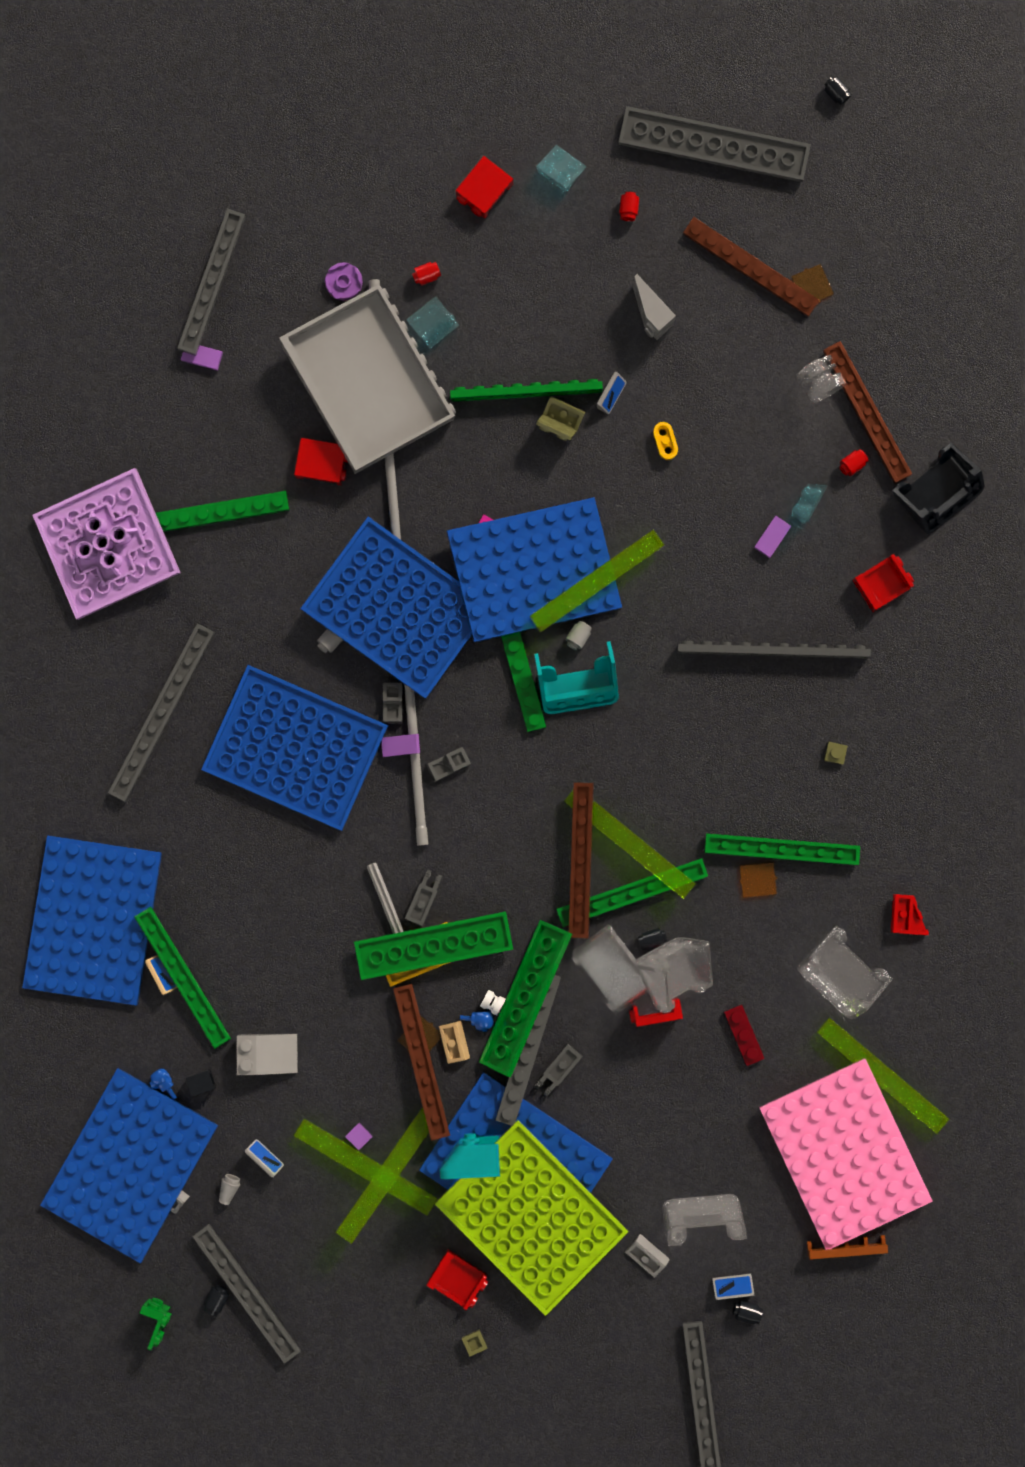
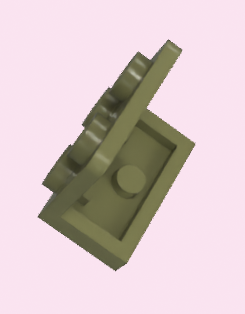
(560, 419)

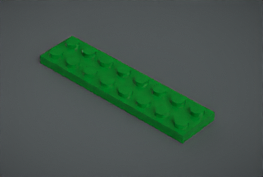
(433, 945)
(525, 998)

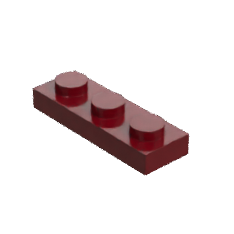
(744, 1035)

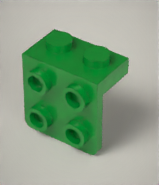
(157, 1310)

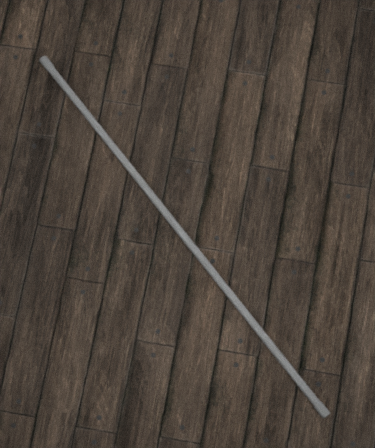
(421, 829)

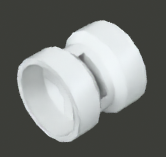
(496, 1005)

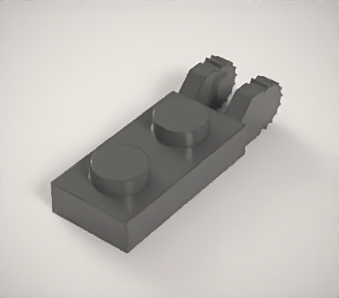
(423, 900)
(559, 1068)

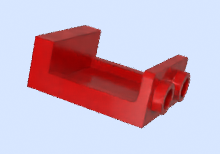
(483, 187)
(320, 461)
(884, 582)
(675, 1014)
(458, 1280)

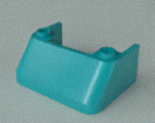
(578, 689)
(472, 1158)

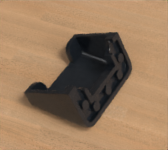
(941, 489)

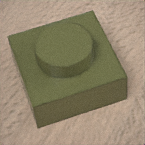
(835, 753)
(474, 1342)

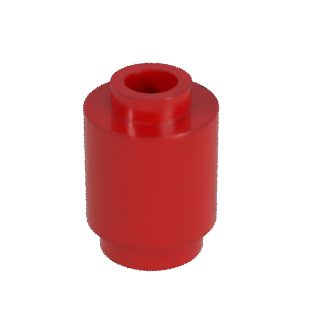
(629, 206)
(426, 273)
(853, 462)

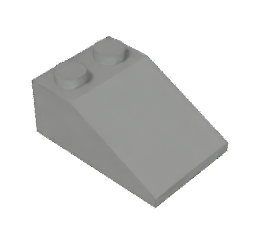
(654, 313)
(267, 1054)

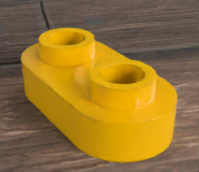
(665, 441)

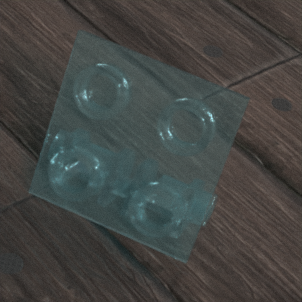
(560, 167)
(433, 322)
(808, 502)

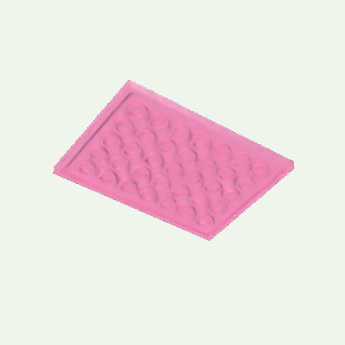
(845, 1154)

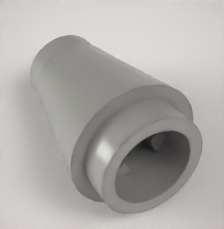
(228, 1188)

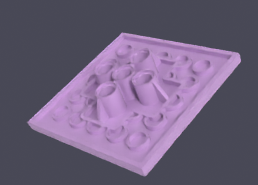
(139, 557)

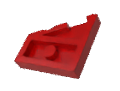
(906, 916)

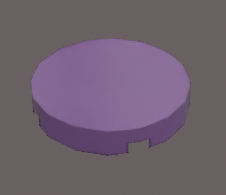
(343, 281)

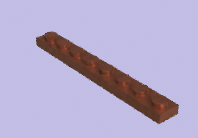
(751, 266)
(869, 414)
(581, 860)
(421, 1062)

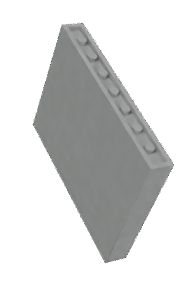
(367, 378)

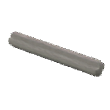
(385, 898)

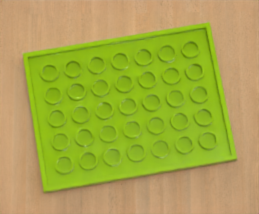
(533, 1219)

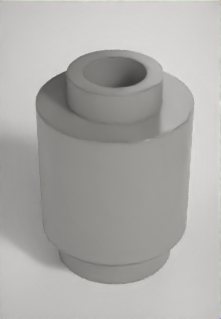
(578, 635)
(328, 641)

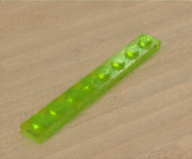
(596, 581)
(639, 849)
(884, 1076)
(362, 1165)
(384, 1178)

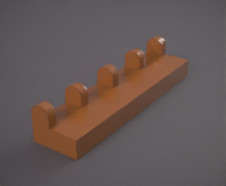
(848, 1250)

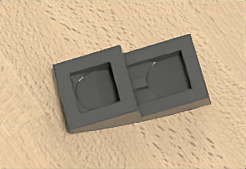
(392, 703)
(448, 764)

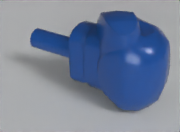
(481, 1020)
(161, 1080)

